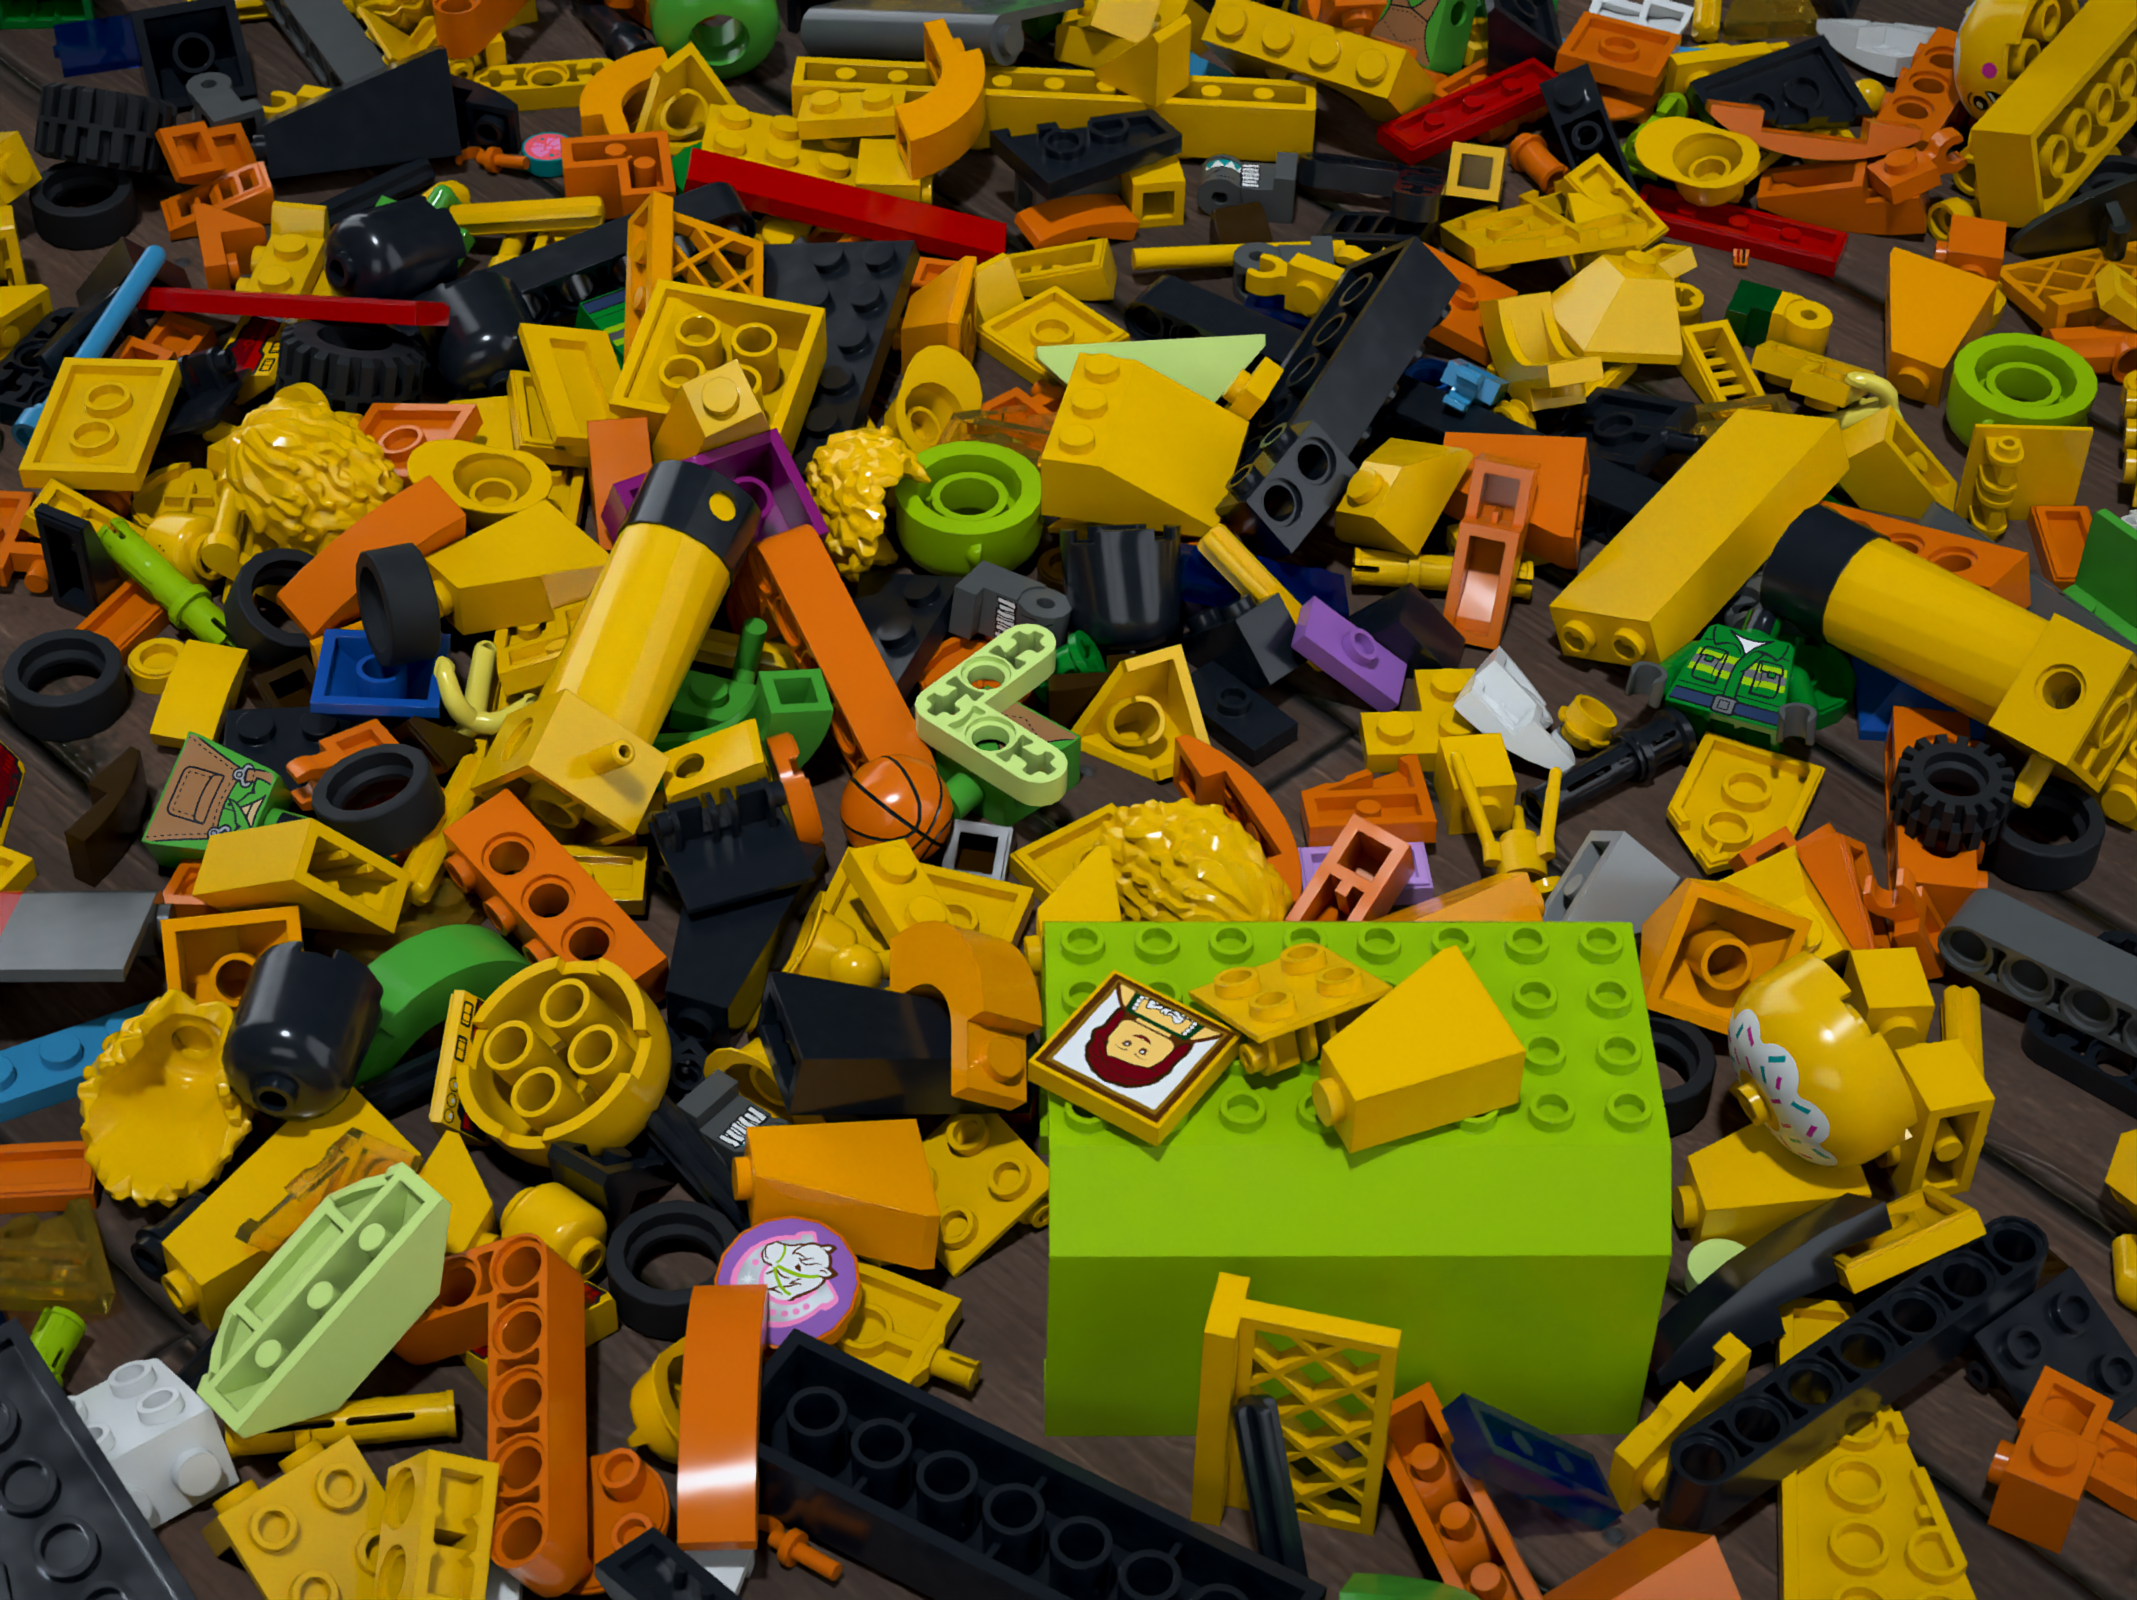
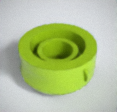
(2018, 383)
(973, 510)

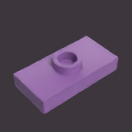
(1349, 655)

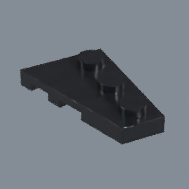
(1795, 86)
(1071, 159)
(905, 619)

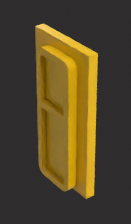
(572, 377)

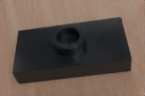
(1240, 715)

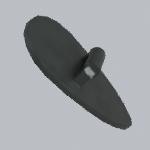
(2092, 220)

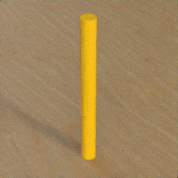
(1197, 255)

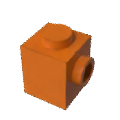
(1973, 246)
(2040, 1483)

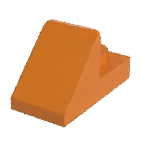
(226, 244)

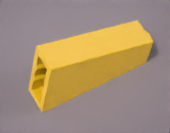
(205, 1257)

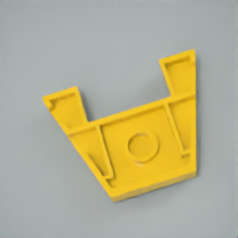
(1535, 231)

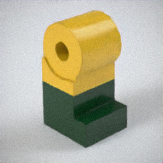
(1767, 314)

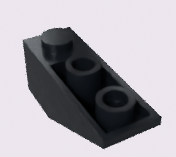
(1584, 121)

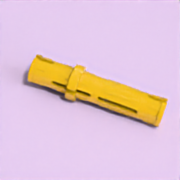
(1423, 570)
(432, 1412)

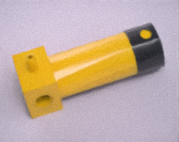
(2033, 680)
(586, 744)

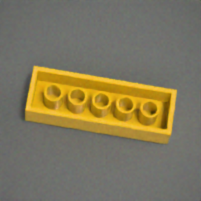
(2058, 116)

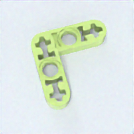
(1027, 765)

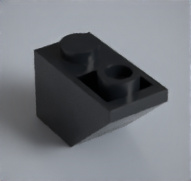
(1245, 639)

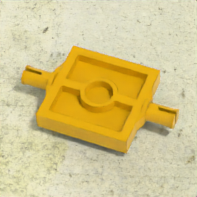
(905, 1330)

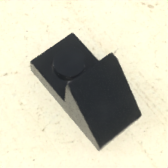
(614, 1178)

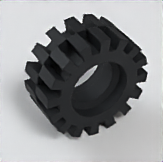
(1948, 817)

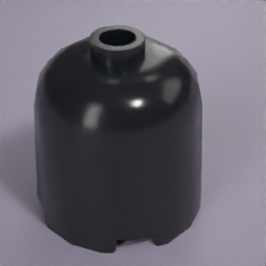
(393, 250)
(482, 335)
(1123, 585)
(301, 1031)

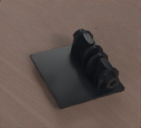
(204, 391)
(730, 847)
(2060, 1329)

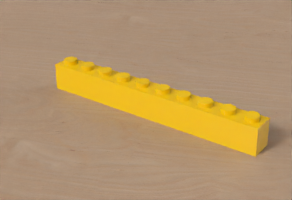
(1213, 113)

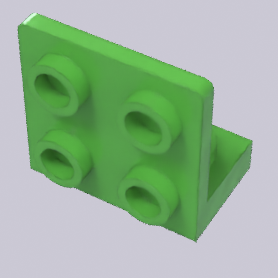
(2109, 573)

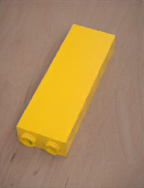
(1699, 538)

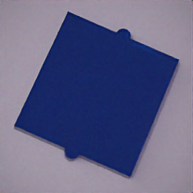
(95, 45)

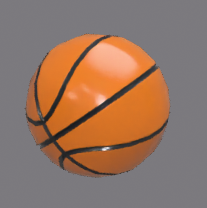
(895, 801)

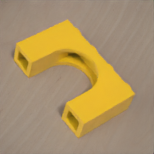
(1272, 42)

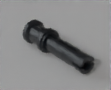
(618, 36)
(1627, 758)

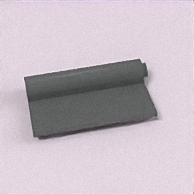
(897, 27)

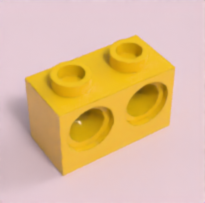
(436, 1528)

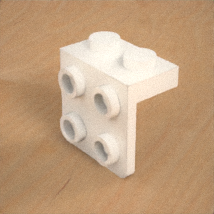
(157, 1438)

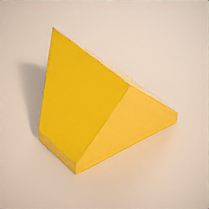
(681, 98)
(1142, 712)

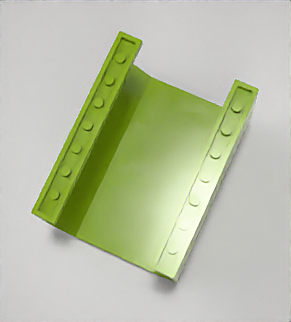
(1501, 1245)

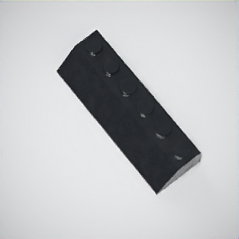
(1358, 346)

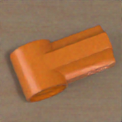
(2106, 347)

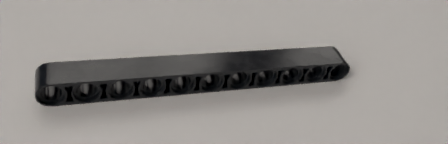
(1183, 310)

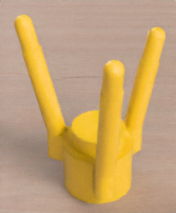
(1518, 848)

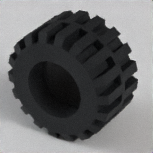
(102, 127)
(352, 363)

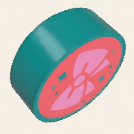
(544, 154)

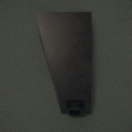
(368, 122)
(726, 957)
(862, 1050)

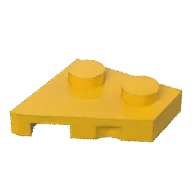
(1643, 1455)

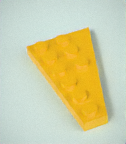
(1861, 1511)

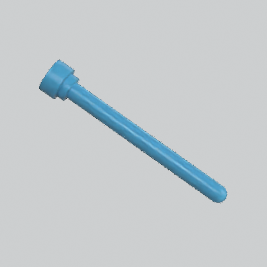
(104, 329)

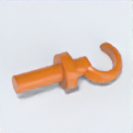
(493, 159)
(794, 1548)

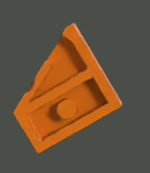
(1392, 802)

